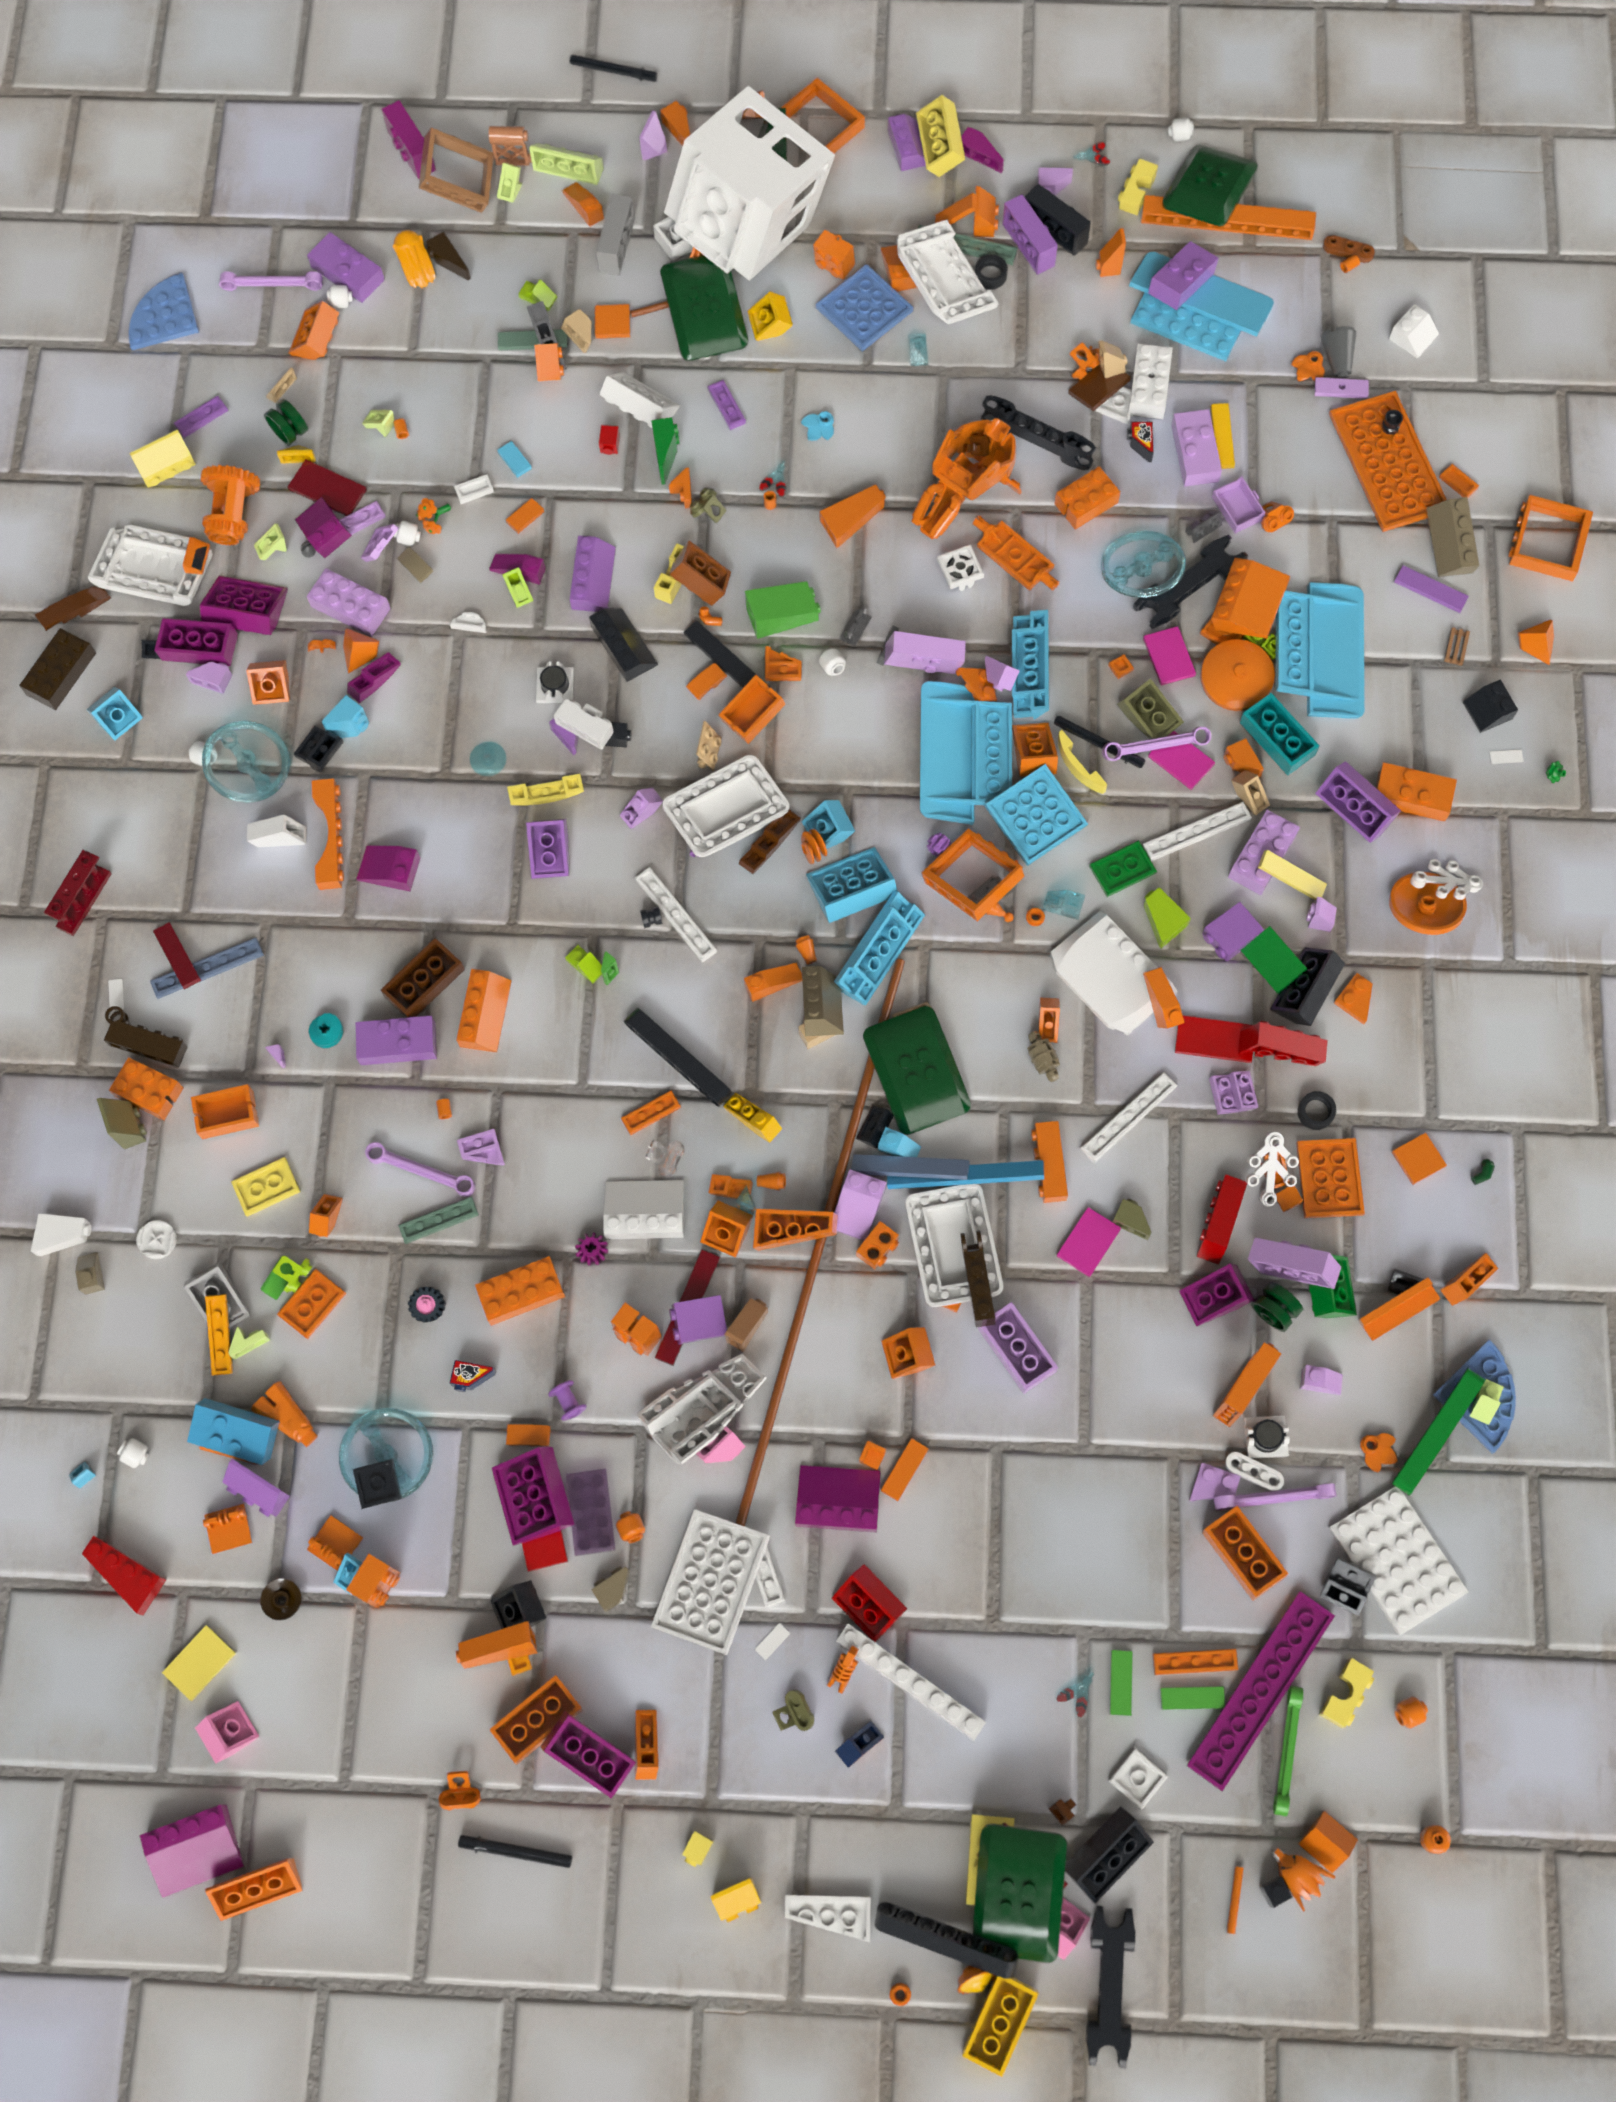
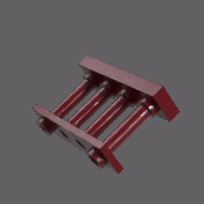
(77, 893)

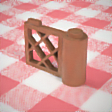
(509, 137)

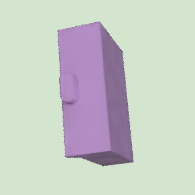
(1238, 505)

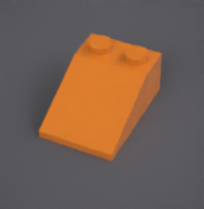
(896, 272)
(1034, 748)

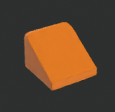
(1288, 1198)

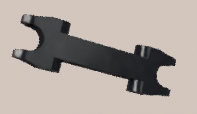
(1067, 444)
(1214, 563)
(1108, 2027)

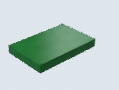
(1122, 868)
(1273, 959)

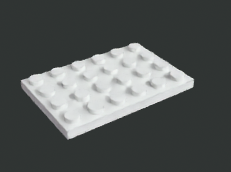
(1408, 1564)
(710, 1582)

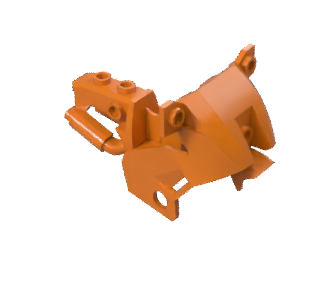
(962, 477)

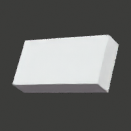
(474, 489)

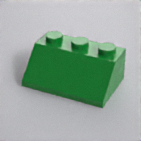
(1337, 1301)

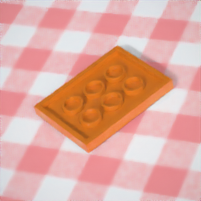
(1330, 1178)

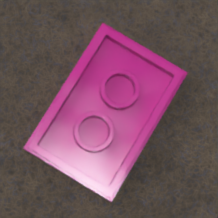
(1169, 656)
(1183, 762)
(1088, 1242)

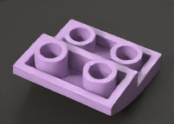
(1233, 1092)

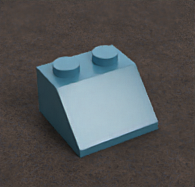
(114, 713)
(346, 719)
(830, 822)

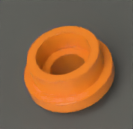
(1035, 912)
(907, 1994)

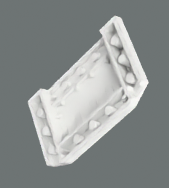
(943, 273)
(146, 565)
(1107, 973)

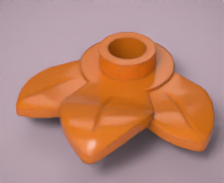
(1308, 368)
(1381, 1452)

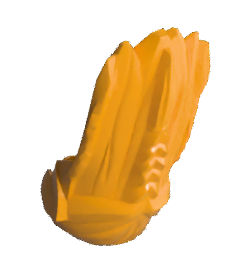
(414, 258)

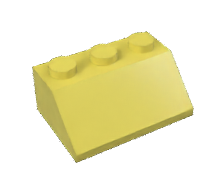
(162, 459)

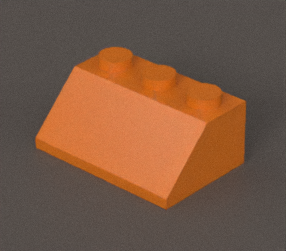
(314, 331)

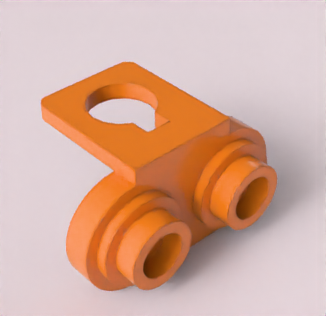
(1092, 361)
(1276, 517)
(459, 1795)

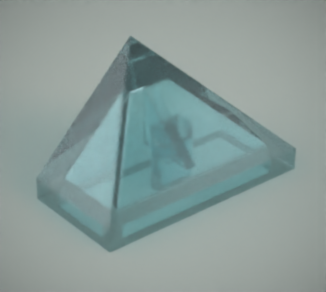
(918, 349)
(746, 1203)

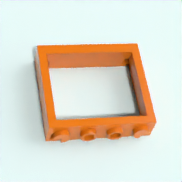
(834, 101)
(1560, 511)
(952, 853)
(1247, 1384)

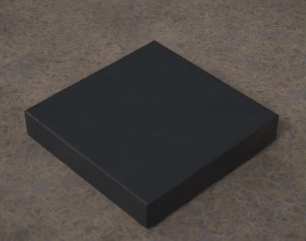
(377, 1483)

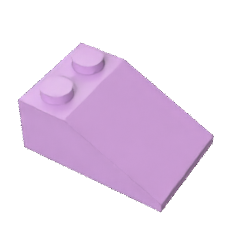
(859, 1204)

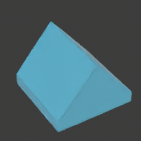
(81, 1475)

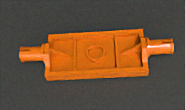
(1015, 554)

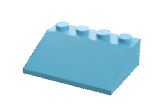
(852, 884)

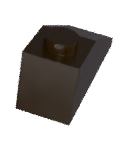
(446, 255)

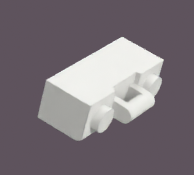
(579, 722)

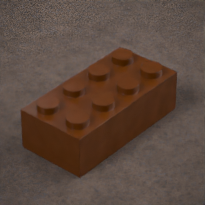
(422, 979)

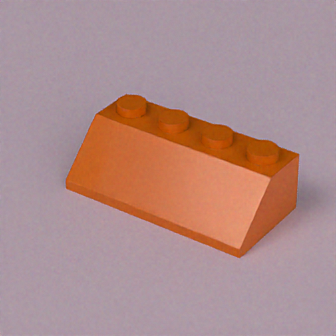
(483, 1011)

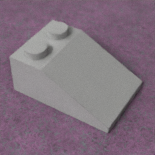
(216, 1282)

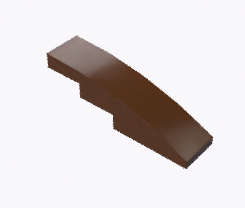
(72, 606)
(769, 841)

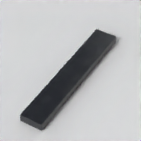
(719, 654)

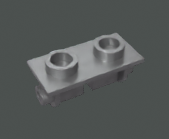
(1208, 524)
(855, 627)
(984, 889)

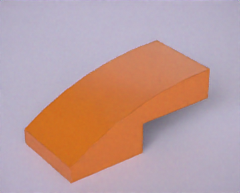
(708, 678)
(728, 1187)
(528, 1435)

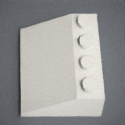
(644, 1209)

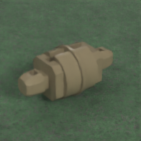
(1043, 1056)

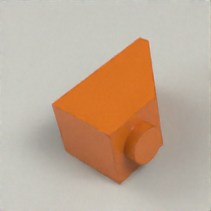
(1242, 757)
(1049, 1018)
(324, 1215)

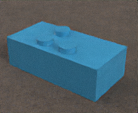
(233, 1431)

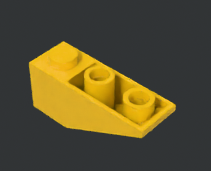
(753, 1117)

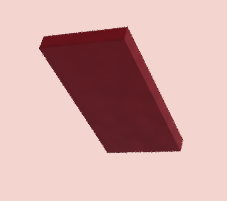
(338, 491)

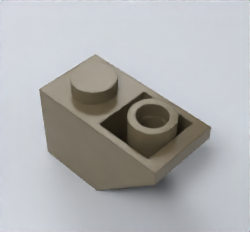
(612, 1590)

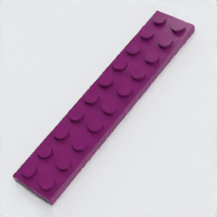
(1260, 1691)

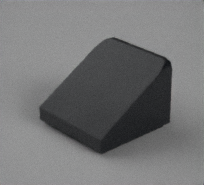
(148, 648)

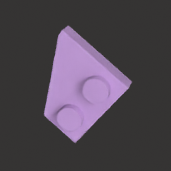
(378, 542)
(481, 1148)
(1213, 1483)

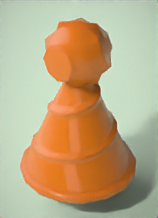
(997, 910)

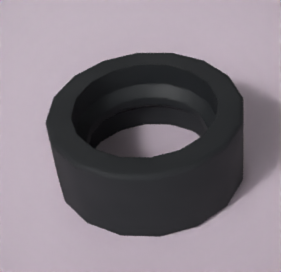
(991, 260)
(1312, 1124)

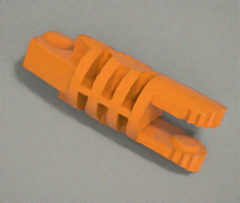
(844, 1669)

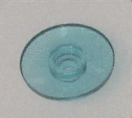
(491, 765)

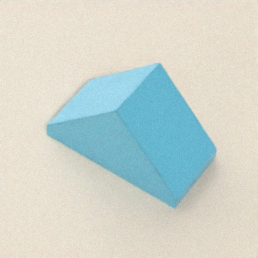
(347, 1571)

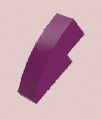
(372, 677)

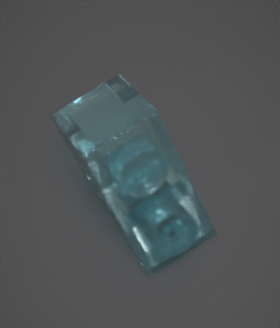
(1064, 903)

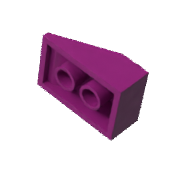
(322, 528)
(389, 866)
(1217, 1294)

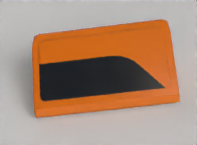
(195, 556)

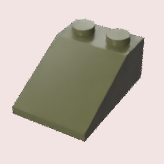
(1150, 711)
(122, 1122)

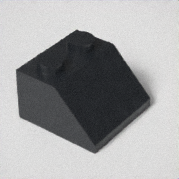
(1490, 706)
(518, 1605)

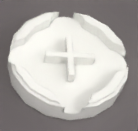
(156, 1239)

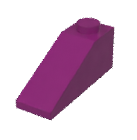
(979, 148)
(530, 566)

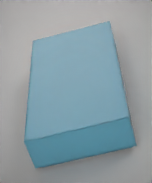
(514, 459)

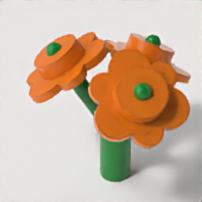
(427, 509)

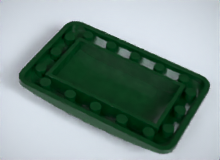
(1209, 185)
(703, 308)
(916, 1070)
(1021, 1890)

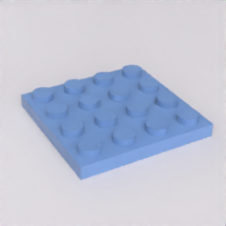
(864, 307)

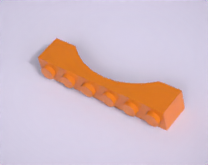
(328, 869)

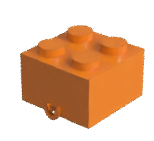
(834, 254)

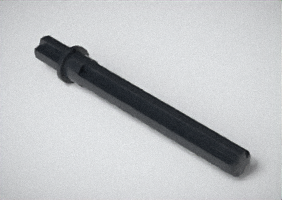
(637, 73)
(1096, 740)
(514, 1851)

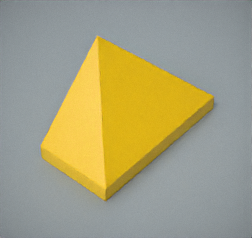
(296, 454)

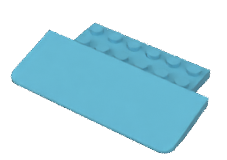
(1208, 319)
(1322, 649)
(962, 751)

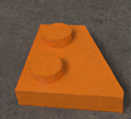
(781, 667)
(977, 684)
(1356, 998)

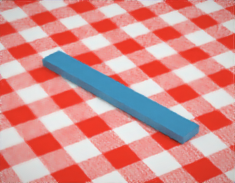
(977, 1175)

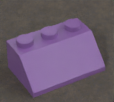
(906, 141)
(254, 1489)

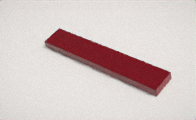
(695, 1289)

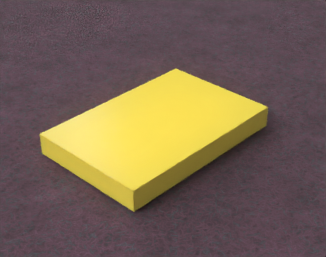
(265, 1186)
(199, 1663)

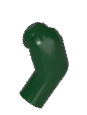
(1486, 1172)

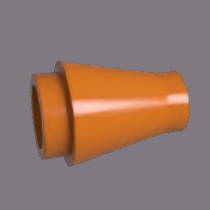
(806, 948)
(772, 1181)

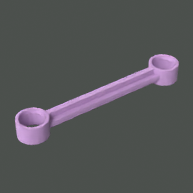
(311, 280)
(1157, 743)
(419, 1169)
(1317, 1492)

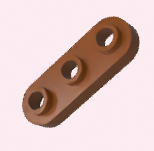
(1341, 248)

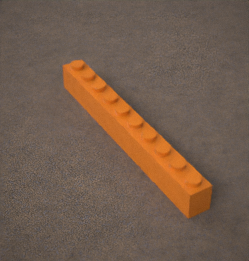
(1244, 219)

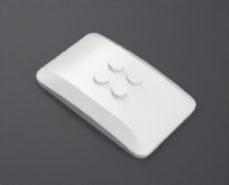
(726, 806)
(935, 1229)

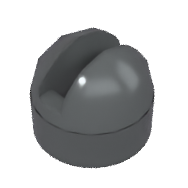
(307, 549)

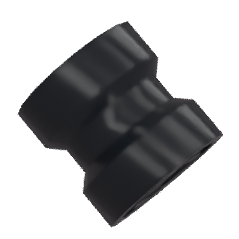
(1392, 422)
(651, 916)

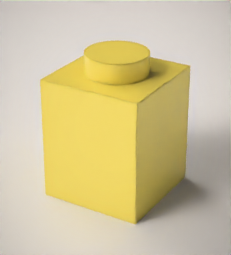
(697, 1849)

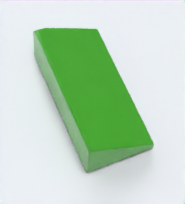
(609, 968)
(275, 1284)

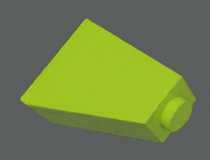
(1164, 916)

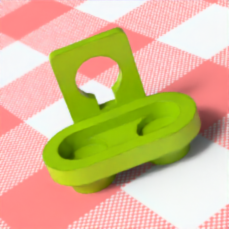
(302, 1269)

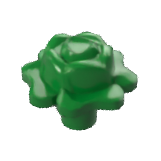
(1555, 772)

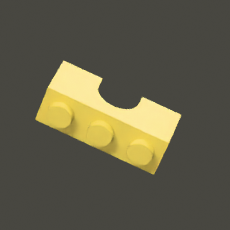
(1132, 197)
(666, 586)
(1357, 1678)

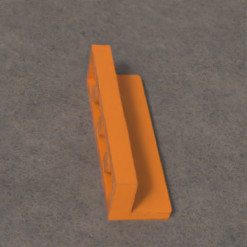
(1399, 1309)

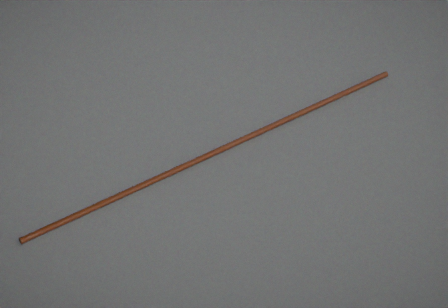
(814, 1262)

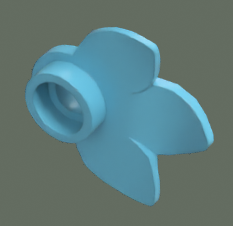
(818, 428)

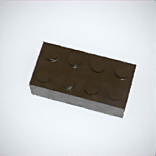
(57, 669)

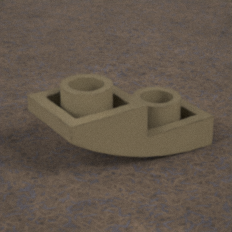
(415, 564)

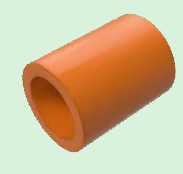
(1349, 263)
(401, 428)
(770, 500)
(444, 1108)

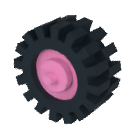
(426, 1304)

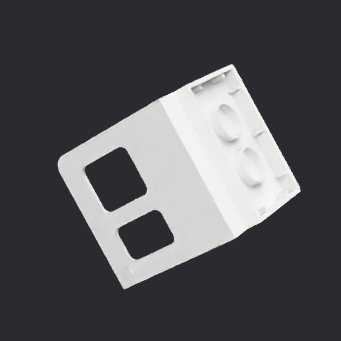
(738, 193)

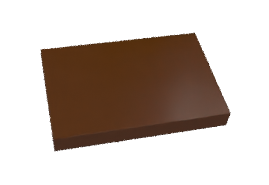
(1096, 389)

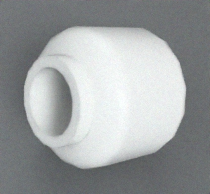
(1181, 129)
(339, 296)
(407, 533)
(832, 662)
(195, 753)
(133, 1453)

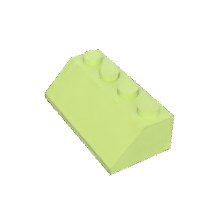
(566, 163)

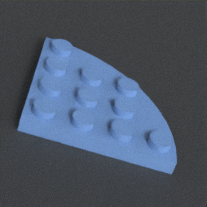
(163, 314)
(1490, 1365)

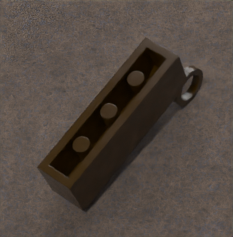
(141, 1041)
(978, 1282)

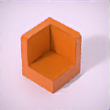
(872, 1455)

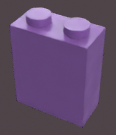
(1232, 931)
(698, 1319)

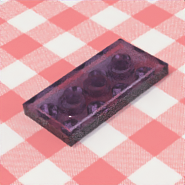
(591, 1512)

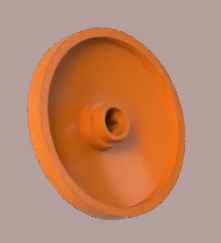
(1237, 674)
(1424, 911)

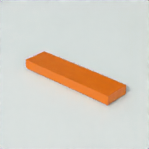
(1195, 1662)

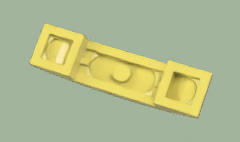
(1092, 781)
(545, 792)

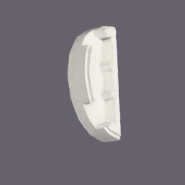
(470, 622)

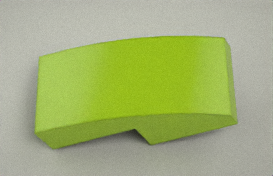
(1267, 645)

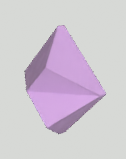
(652, 138)

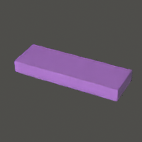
(726, 405)
(200, 416)

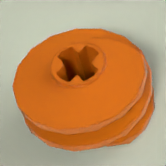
(812, 845)

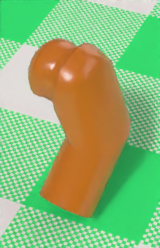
(707, 618)

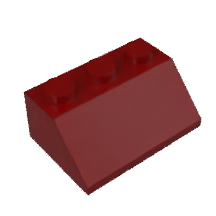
(869, 1603)

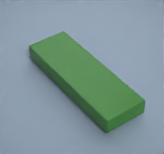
(1121, 1683)
(1192, 1698)

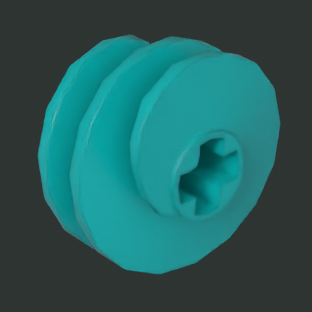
(332, 1036)

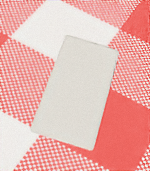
(1507, 756)
(116, 993)
(772, 1641)

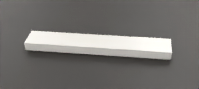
(1197, 831)
(675, 914)
(1128, 1117)

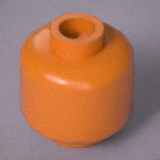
(630, 1527)
(1411, 1712)
(1428, 1839)

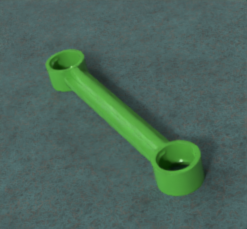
(1282, 1797)

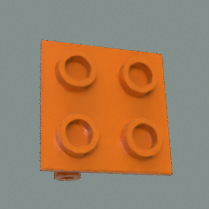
(227, 1528)
(334, 1542)

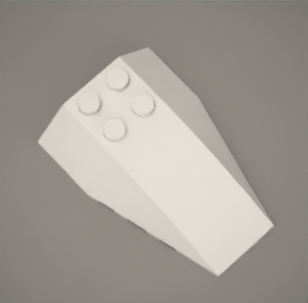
(696, 1413)

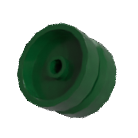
(286, 422)
(1277, 1306)

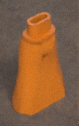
(282, 1407)

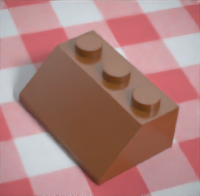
(700, 573)

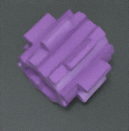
(938, 844)

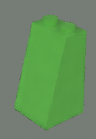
(781, 608)

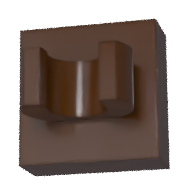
(978, 445)
(1062, 1810)

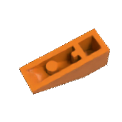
(675, 120)
(584, 203)
(1111, 255)
(772, 980)
(1163, 1000)
(1469, 1279)
(646, 1745)

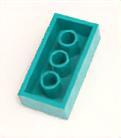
(1279, 734)

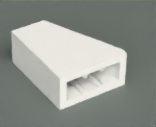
(276, 832)
(58, 1233)

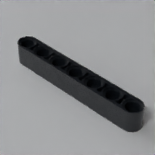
(677, 1057)
(946, 1940)

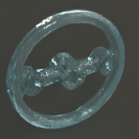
(1143, 564)
(228, 731)
(367, 1420)

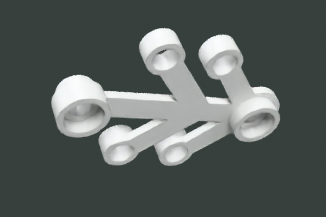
(1470, 882)
(1270, 1166)

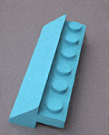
(1031, 658)
(879, 948)

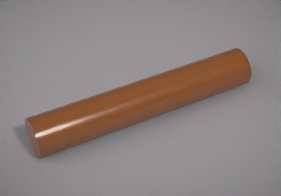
(648, 309)

